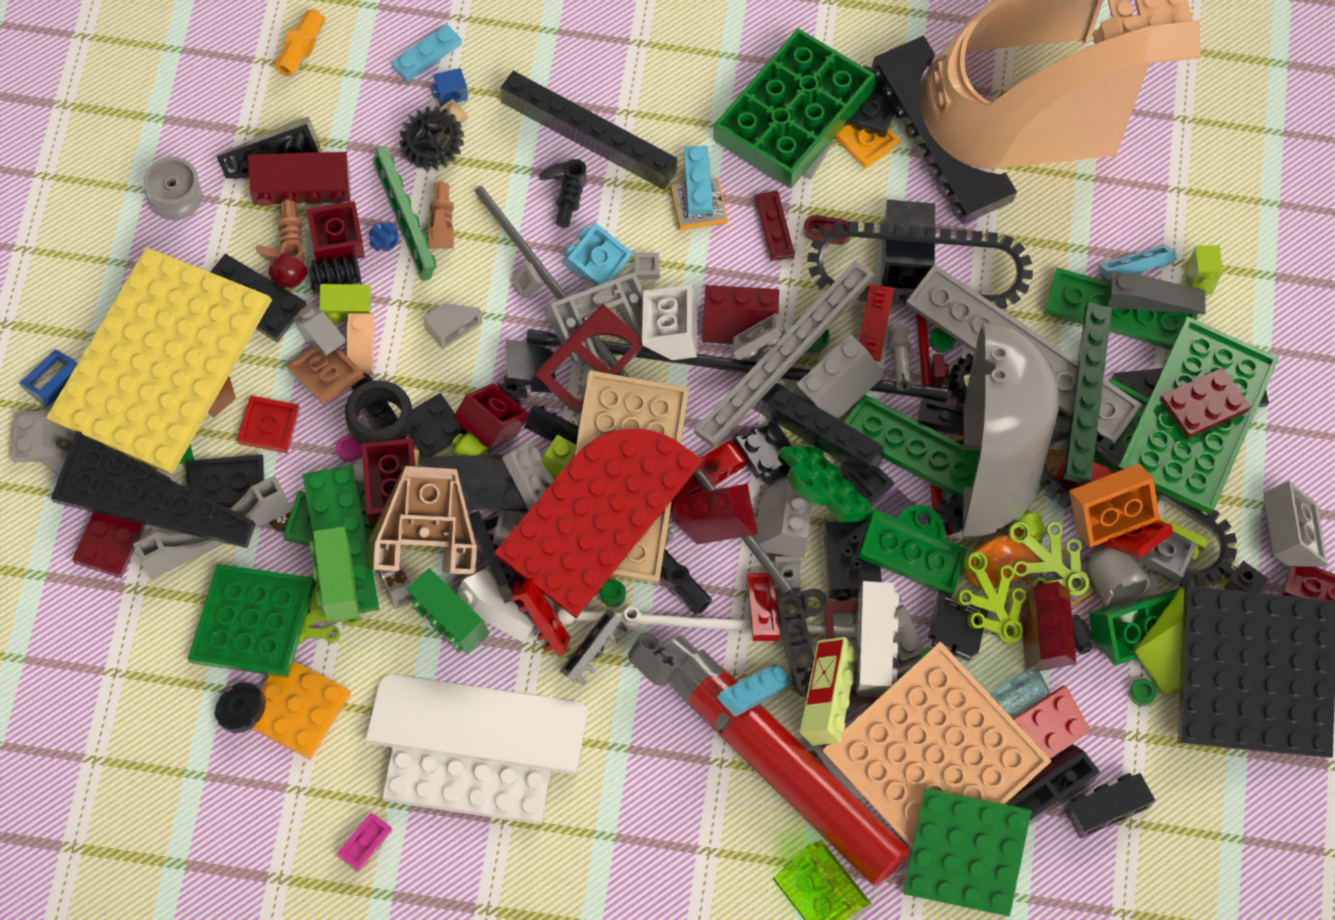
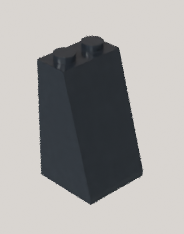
(904, 258)

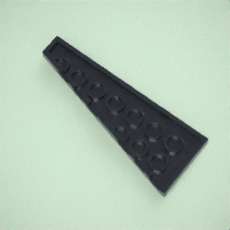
(119, 487)

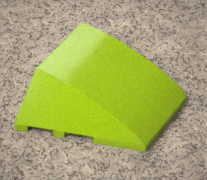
(1162, 647)

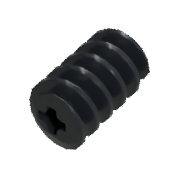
(335, 271)

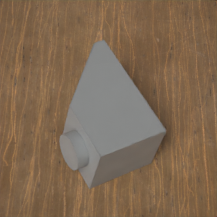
(451, 322)
(318, 330)

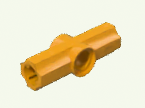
(299, 42)

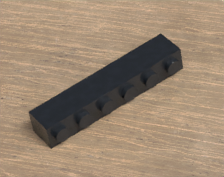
(821, 429)

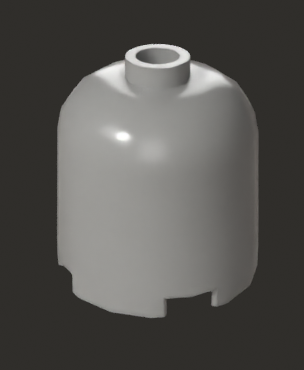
(1116, 576)

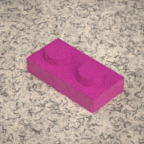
(364, 842)

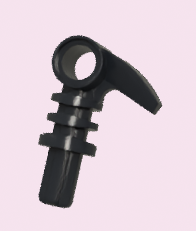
(571, 187)

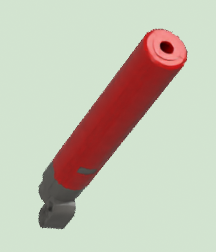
(775, 756)

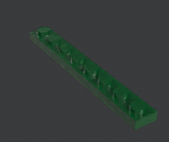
(1087, 394)

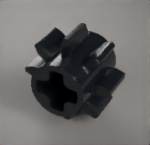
(516, 392)

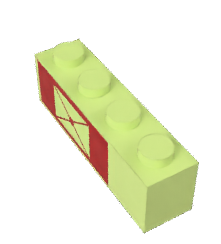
(829, 691)

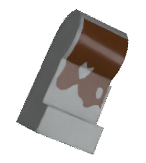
(396, 585)

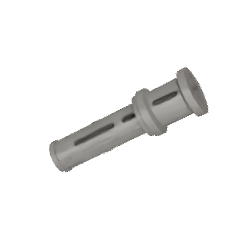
(900, 348)

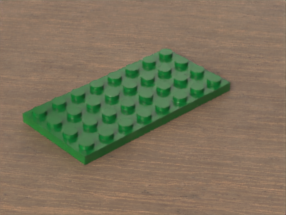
(1198, 466)

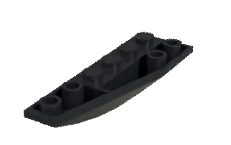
(1057, 782)

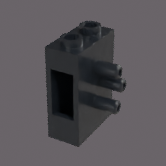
(843, 566)

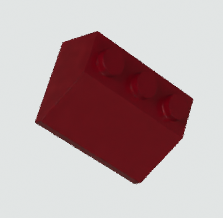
(734, 310)
(716, 514)
(1048, 627)

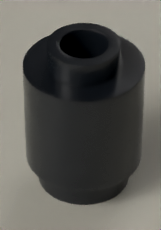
(1082, 636)

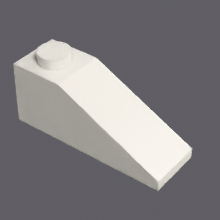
(484, 598)

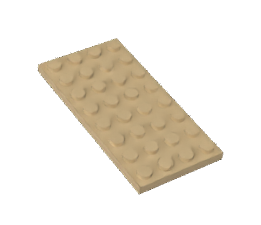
(634, 403)

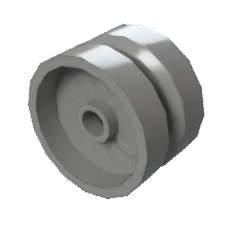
(173, 188)

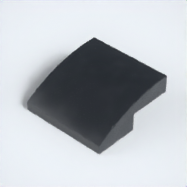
(523, 361)

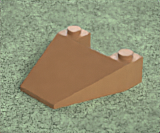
(424, 511)

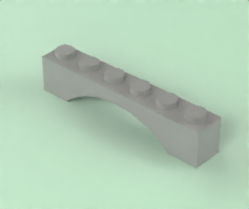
(169, 550)

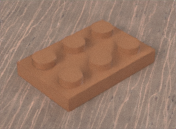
(325, 374)

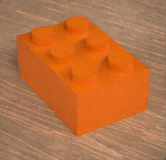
(1114, 505)

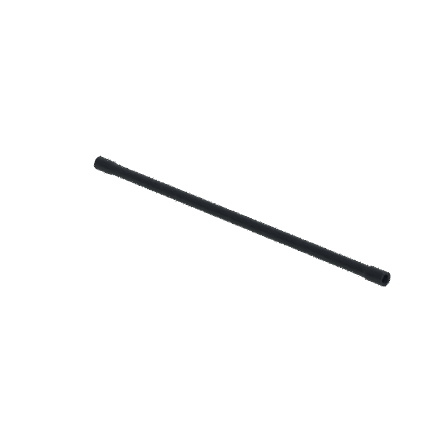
(930, 392)

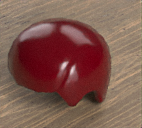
(287, 271)

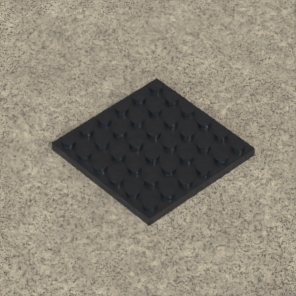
(1257, 672)

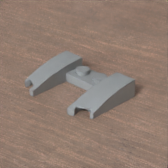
(622, 292)

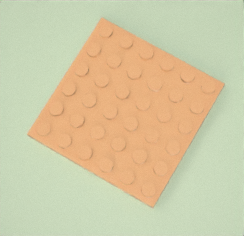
(936, 734)

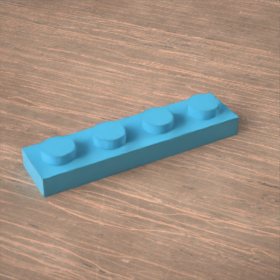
(755, 689)

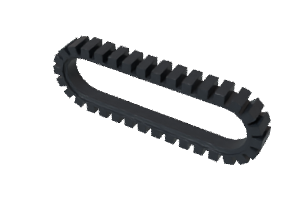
(929, 237)
(1226, 542)

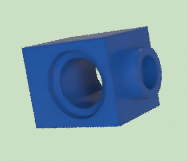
(449, 86)

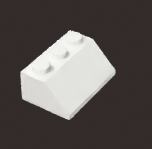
(670, 322)

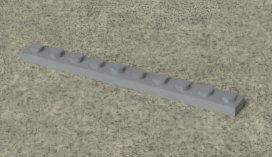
(784, 354)

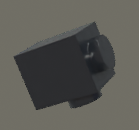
(1245, 579)

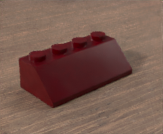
(300, 178)

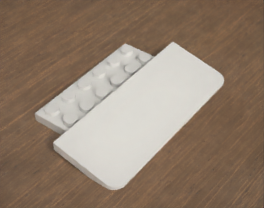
(474, 746)

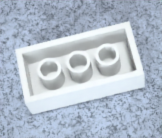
(875, 638)

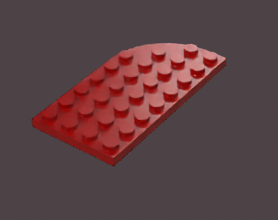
(597, 513)

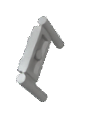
(908, 641)

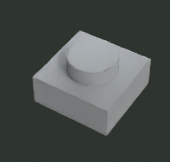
(647, 265)
(527, 280)

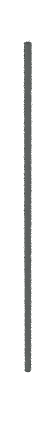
(699, 475)

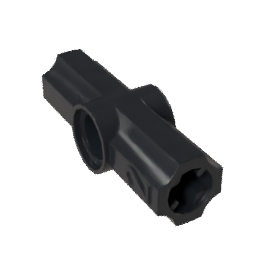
(689, 590)

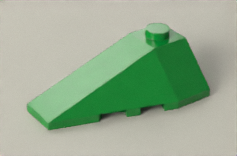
(1123, 625)

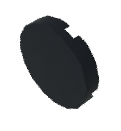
(240, 708)

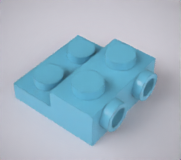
(596, 255)

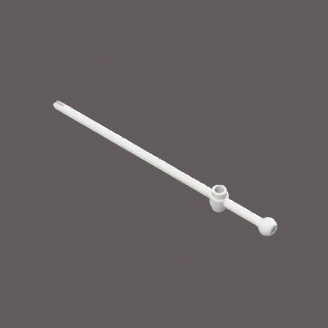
(694, 622)

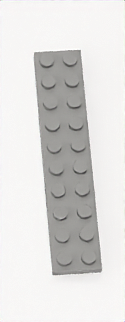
(962, 310)

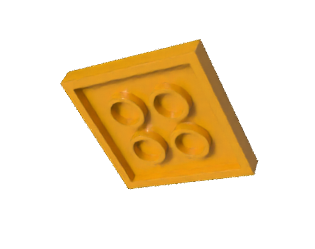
(300, 709)

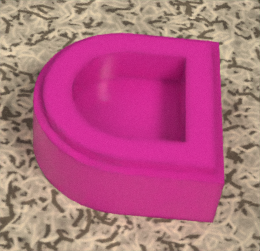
(348, 449)

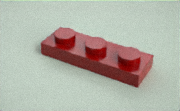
(762, 607)

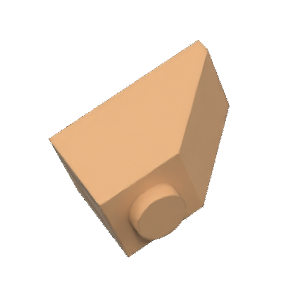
(361, 340)

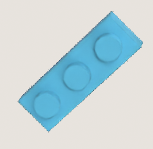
(426, 53)
(698, 180)
(1139, 262)

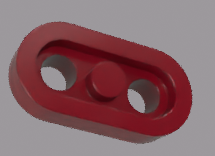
(820, 222)

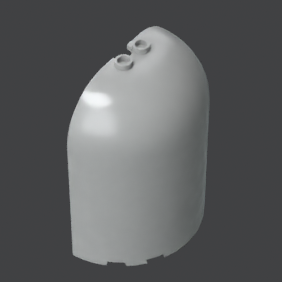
(1010, 421)

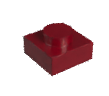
(939, 370)

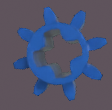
(383, 236)

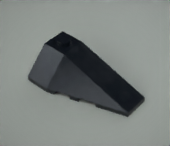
(289, 138)

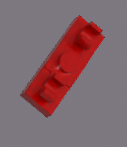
(876, 319)
(542, 617)

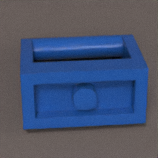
(53, 388)

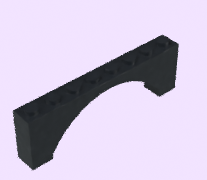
(967, 188)

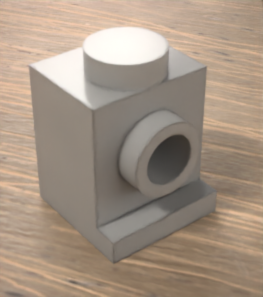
(789, 567)

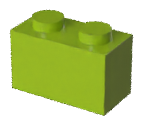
(1204, 268)
(341, 299)

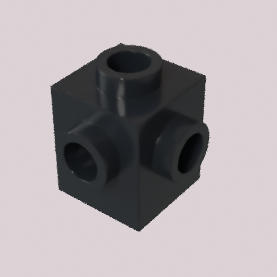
(947, 511)

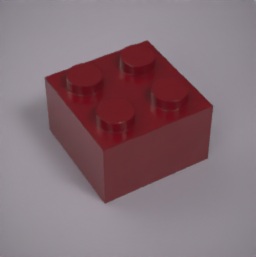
(335, 232)
(491, 415)

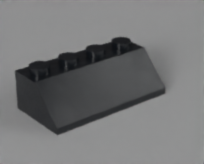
(482, 479)

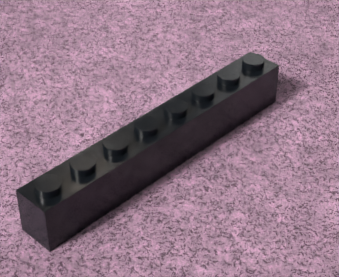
(588, 130)

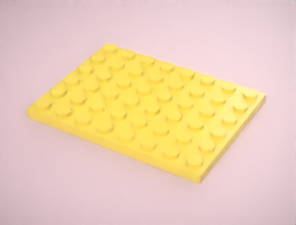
(159, 359)

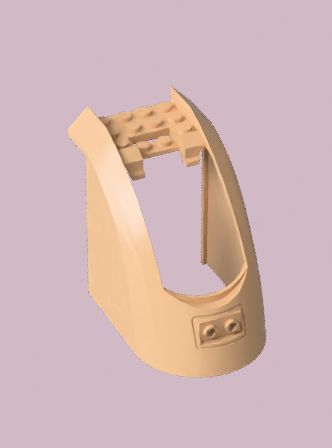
(1068, 108)

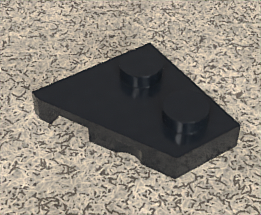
(871, 488)

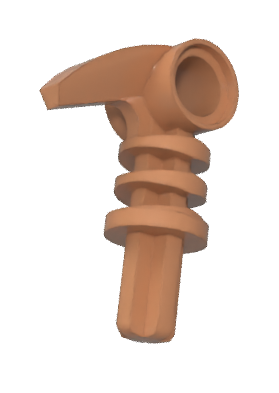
(441, 229)
(290, 234)

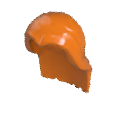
(1002, 552)

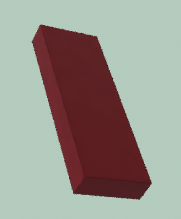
(774, 226)

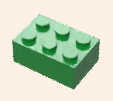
(447, 612)

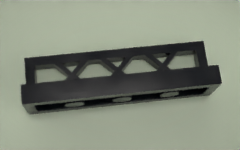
(489, 549)

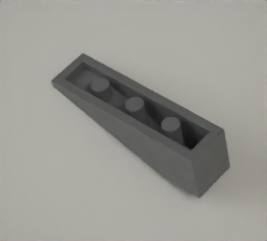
(1153, 294)

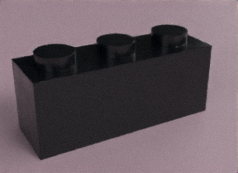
(1109, 804)

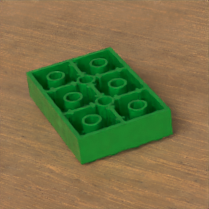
(794, 107)

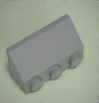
(840, 378)
(783, 520)
(1294, 526)

